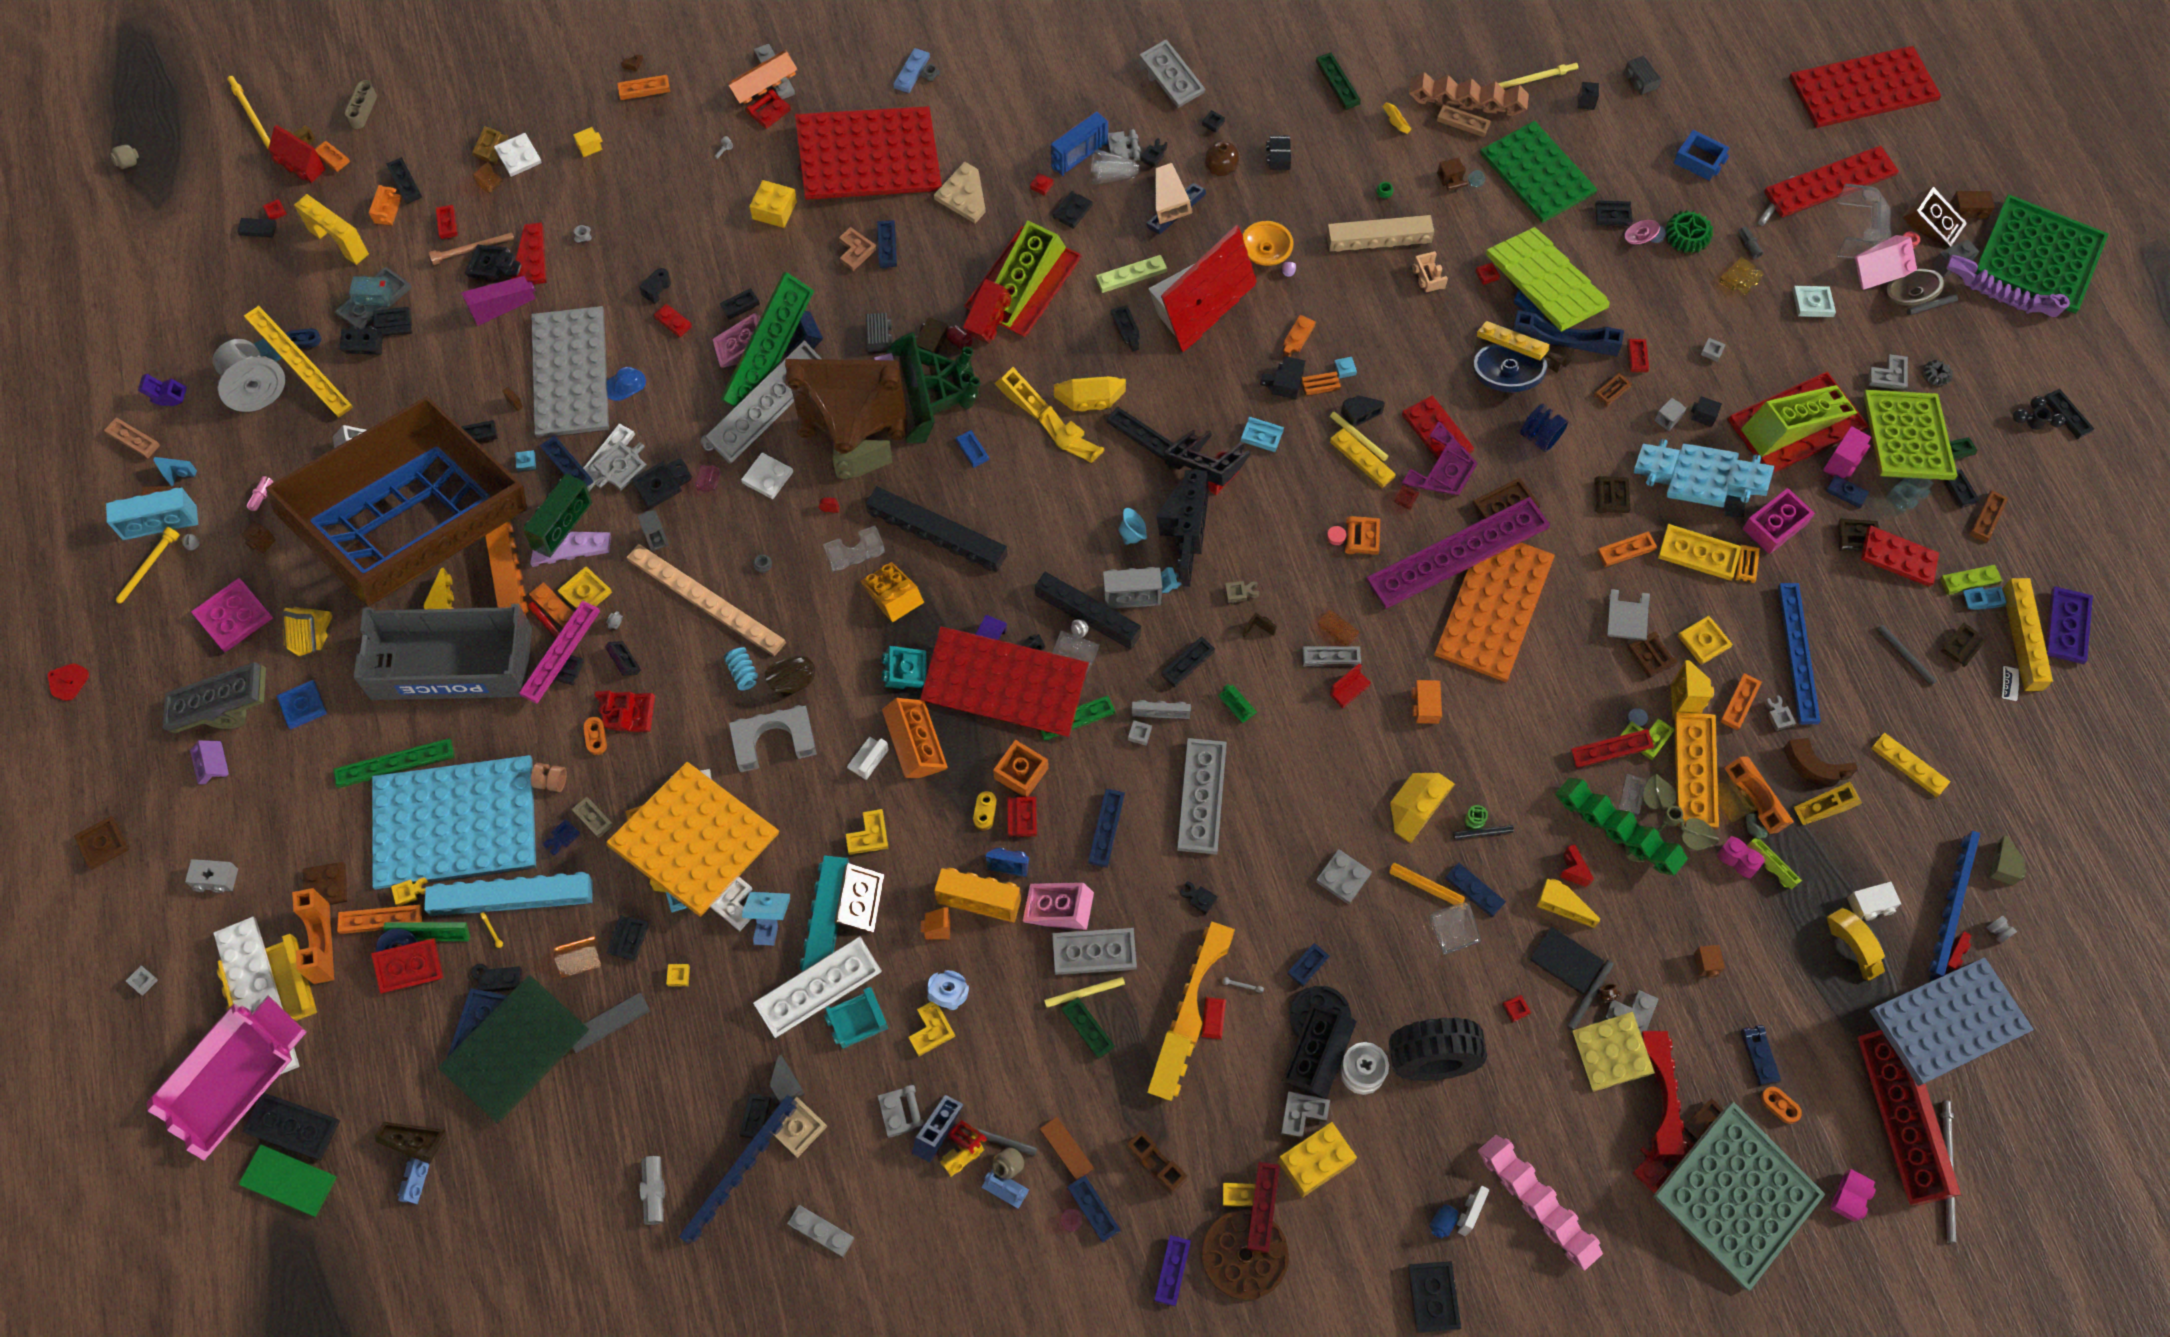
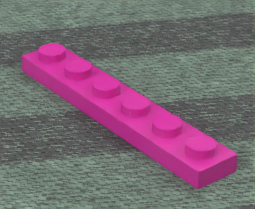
(559, 652)

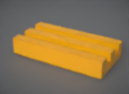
(1745, 576)

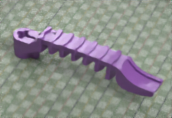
(1966, 268)

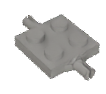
(619, 465)

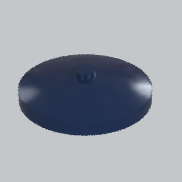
(1508, 369)

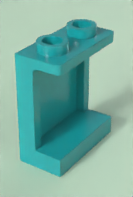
(856, 1019)

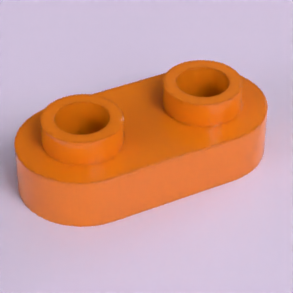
(595, 737)
(1781, 1104)

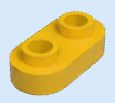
(986, 810)

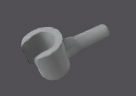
(727, 144)

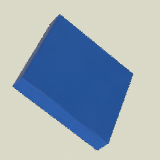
(301, 704)

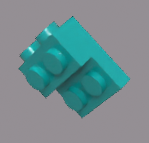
(904, 667)

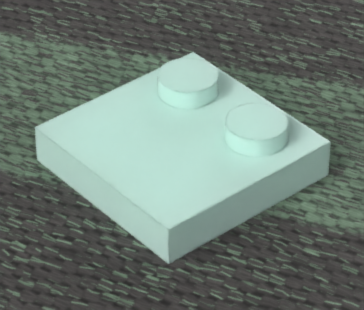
(1814, 301)

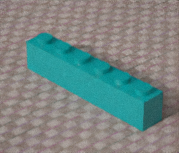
(822, 926)

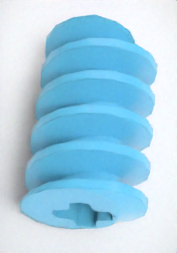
(741, 668)

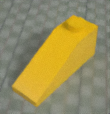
(1021, 393)
(1828, 804)
(1564, 902)

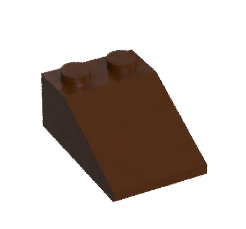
(1934, 217)

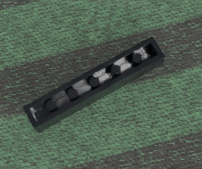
(1088, 609)

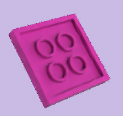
(232, 615)

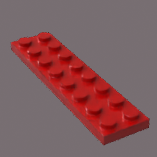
(1828, 181)

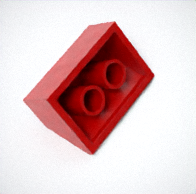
(295, 155)

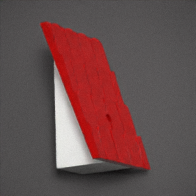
(1206, 290)

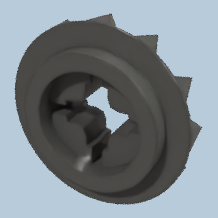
(1930, 373)

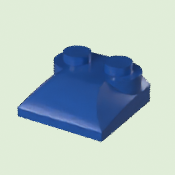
(1007, 861)

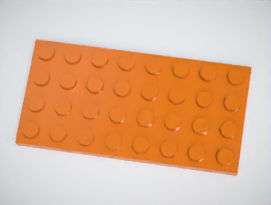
(1495, 610)

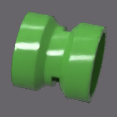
(1476, 821)

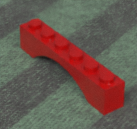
(1668, 1139)

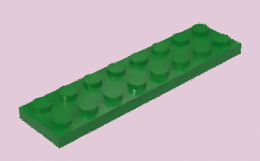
(769, 338)

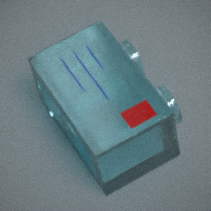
(371, 290)

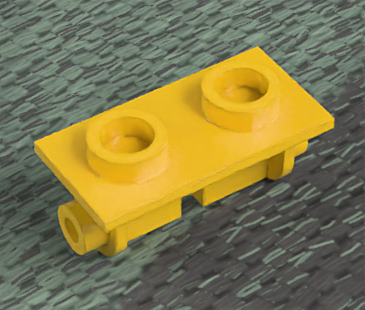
(954, 1161)

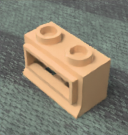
(1428, 260)

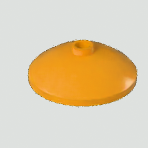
(1270, 237)

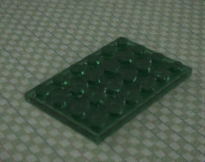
(513, 1049)

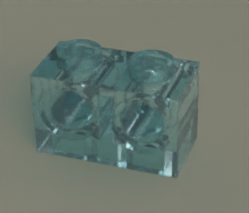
(1908, 492)

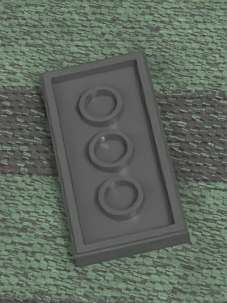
(362, 315)

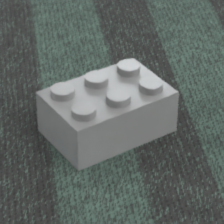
(1132, 587)

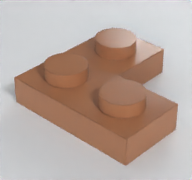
(859, 248)

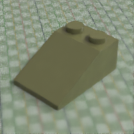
(863, 459)

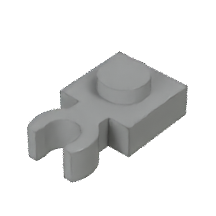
(1779, 716)

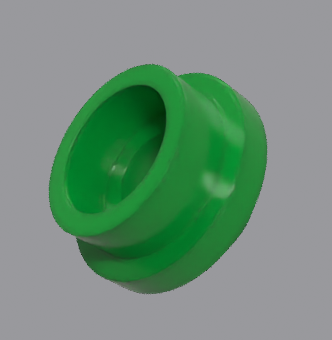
(1384, 190)

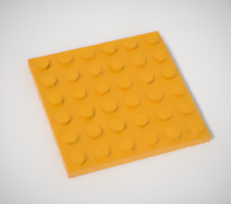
(693, 838)

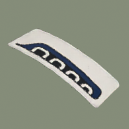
(2010, 683)

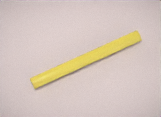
(1360, 437)
(1084, 992)

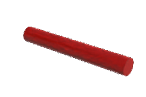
(544, 620)

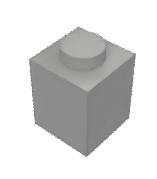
(1670, 414)

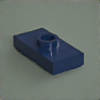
(1847, 491)

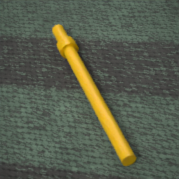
(238, 91)

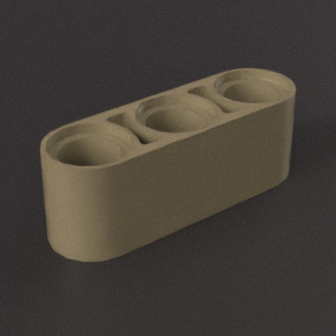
(361, 104)

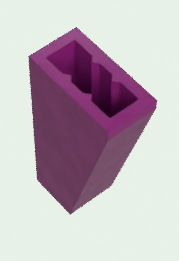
(498, 298)

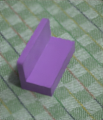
(208, 760)

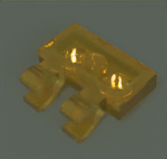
(1736, 276)

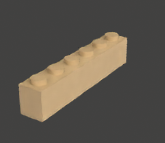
(1380, 233)

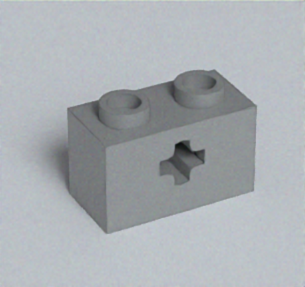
(211, 875)

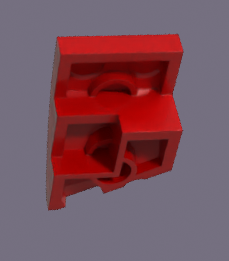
(626, 710)

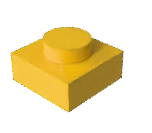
(678, 975)

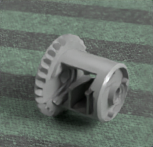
(246, 377)

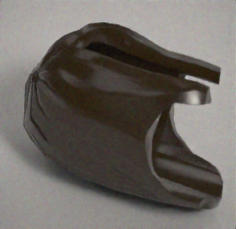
(790, 675)

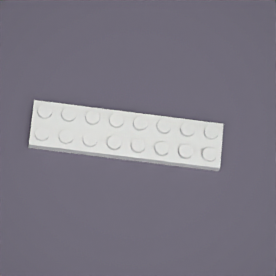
(248, 968)

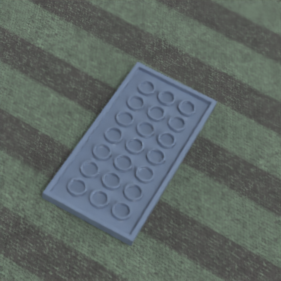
(1951, 1021)

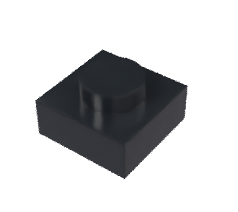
(1213, 121)

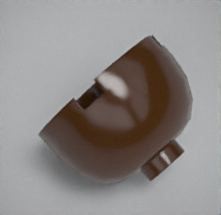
(1222, 158)

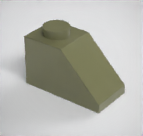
(2007, 862)

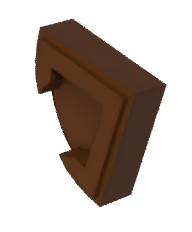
(632, 63)

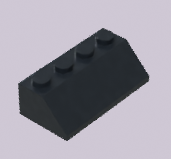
(1319, 1050)

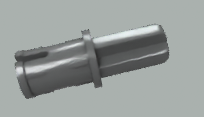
(1750, 242)

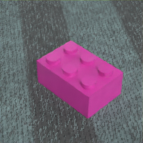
(1778, 521)

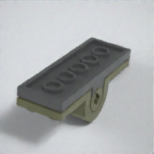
(216, 700)

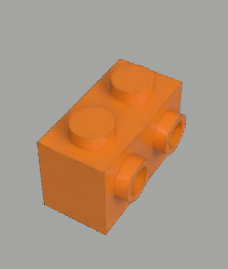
(1427, 701)

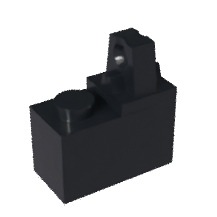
(1287, 378)

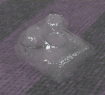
(1455, 927)

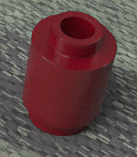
(959, 337)

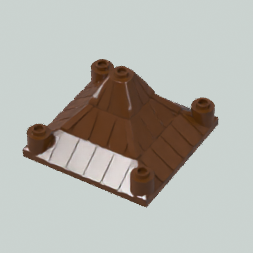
(847, 399)

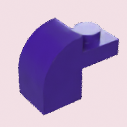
(162, 393)

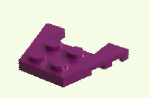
(1450, 470)

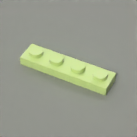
(1131, 273)

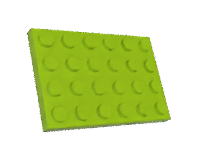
(1909, 435)

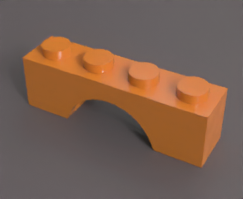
(1770, 810)

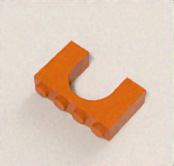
(317, 960)

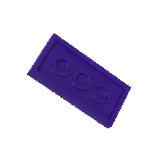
(2069, 625)

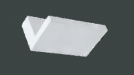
(868, 757)

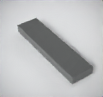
(613, 1020)

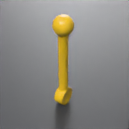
(498, 943)

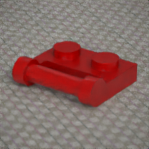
(771, 112)

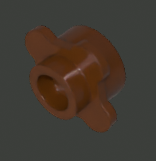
(1609, 992)

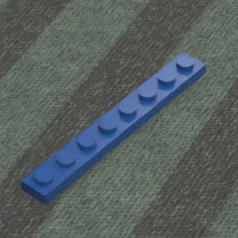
(1799, 653)
(1952, 911)

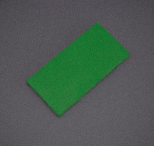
(287, 1180)

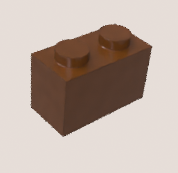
(1973, 204)

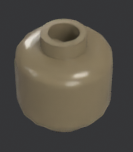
(124, 156)
(1008, 1163)

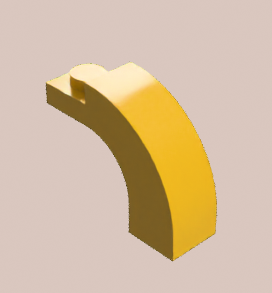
(1860, 939)

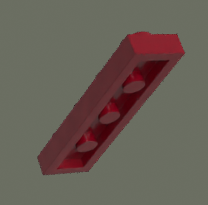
(1263, 1207)

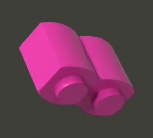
(1743, 859)
(1853, 1195)

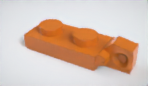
(1298, 335)

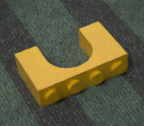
(321, 221)

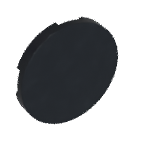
(1318, 995)

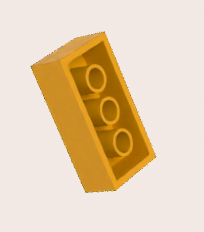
(978, 894)

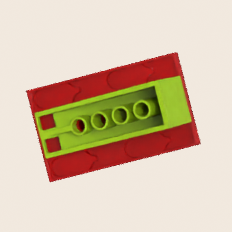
(1032, 272)
(1797, 422)

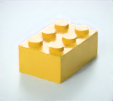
(1317, 1159)

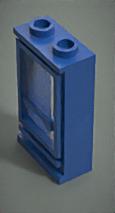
(1079, 143)

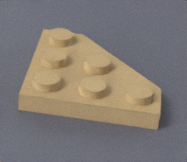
(963, 193)

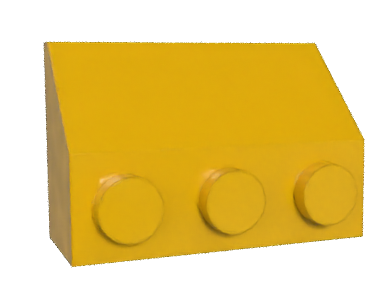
(1690, 690)

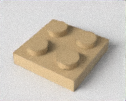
(800, 1129)

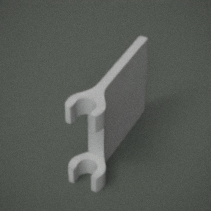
(1628, 618)

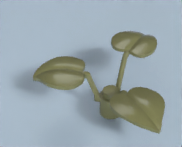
(1661, 795)

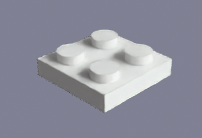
(517, 154)

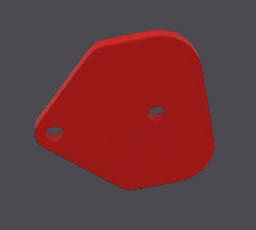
(63, 676)

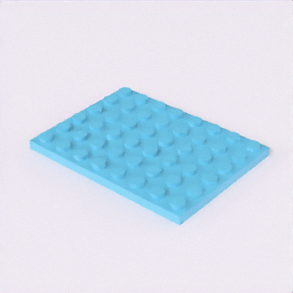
(453, 822)

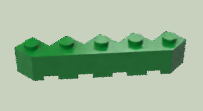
(1621, 826)

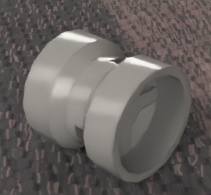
(2001, 929)

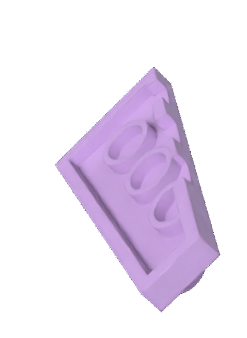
(576, 545)

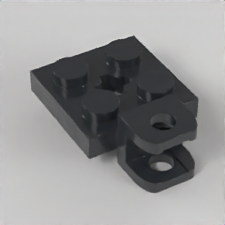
(500, 263)
(670, 481)

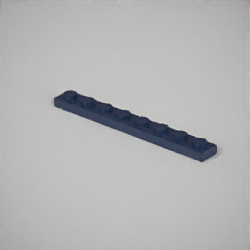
(734, 1175)

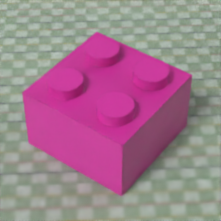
(1848, 454)

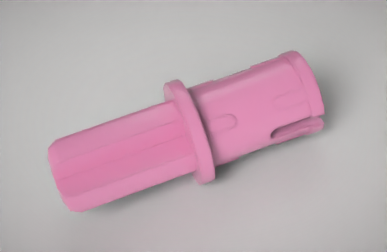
(259, 494)

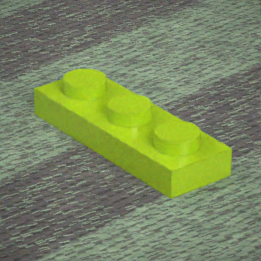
(1970, 579)
(1775, 864)

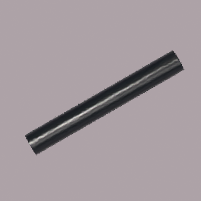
(1483, 832)

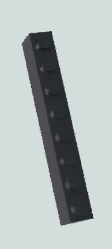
(936, 529)

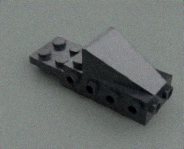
(1185, 519)

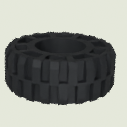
(1437, 1049)

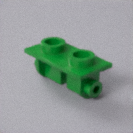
(1237, 703)

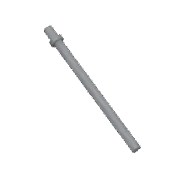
(1947, 1117)

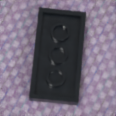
(291, 1126)

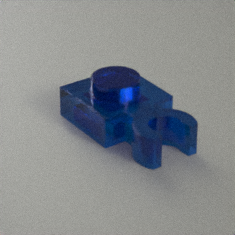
(563, 835)

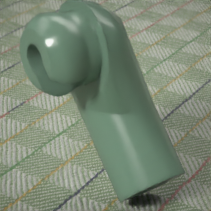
(1754, 829)

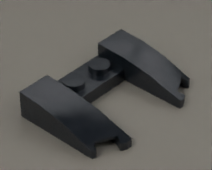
(1219, 471)

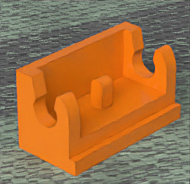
(385, 205)

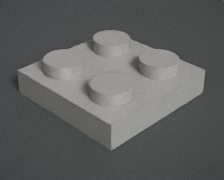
(1343, 876)

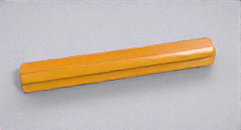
(1426, 884)

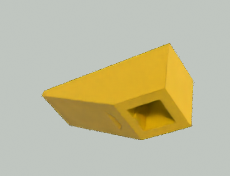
(440, 593)

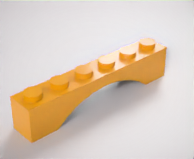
(1216, 945)

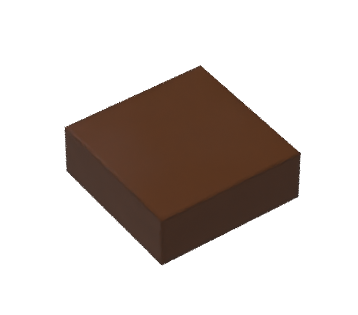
(512, 398)

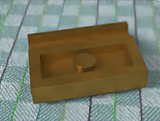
(485, 145)

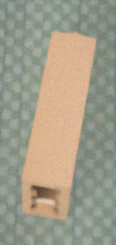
(1171, 196)

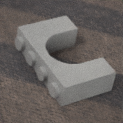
(747, 731)

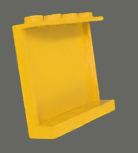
(291, 985)

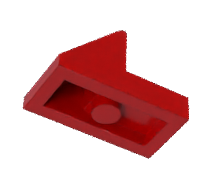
(1578, 872)
(1651, 1174)

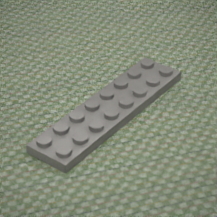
(756, 410)

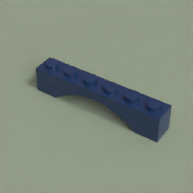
(1600, 340)

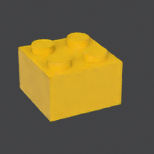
(773, 203)

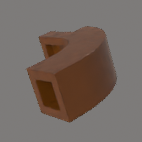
(1811, 768)

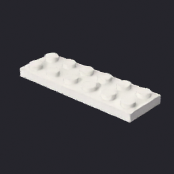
(817, 987)

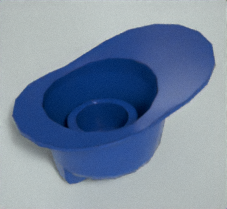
(625, 383)

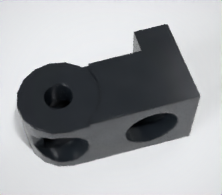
(655, 284)

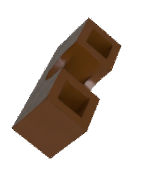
(1165, 1172)

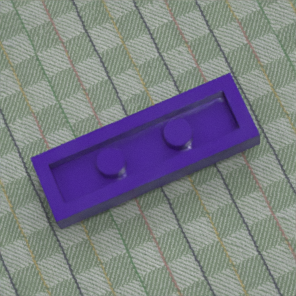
(1172, 1270)

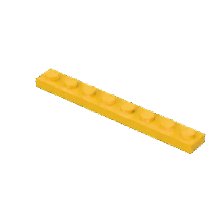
(298, 361)

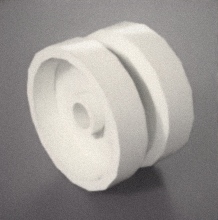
(1359, 1079)

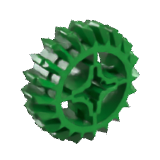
(1689, 231)

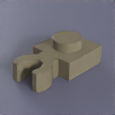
(1238, 591)

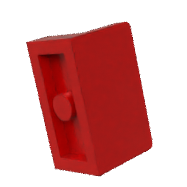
(1349, 687)

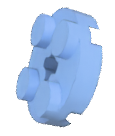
(944, 998)

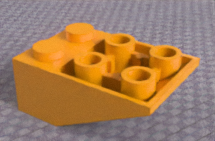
(892, 591)

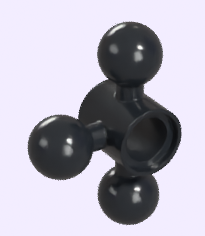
(2039, 416)

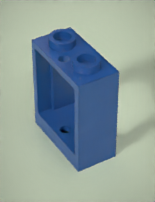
(1696, 165)

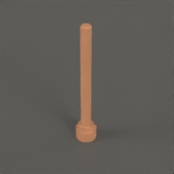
(438, 256)

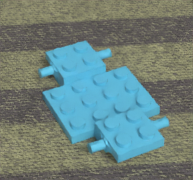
(1703, 473)

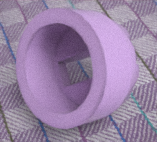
(1288, 268)

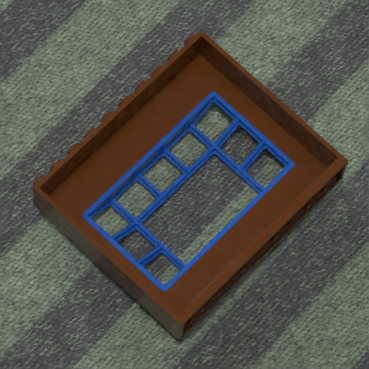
(379, 465)

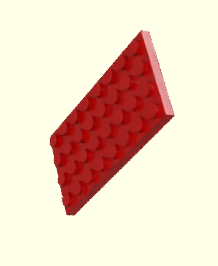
(1864, 86)
(1004, 681)

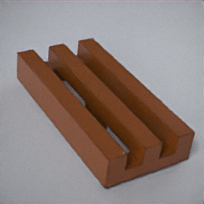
(1603, 398)

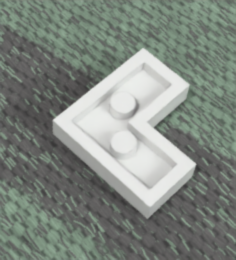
(729, 904)

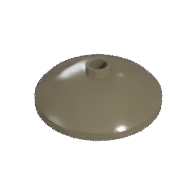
(1916, 287)

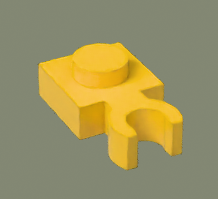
(407, 891)

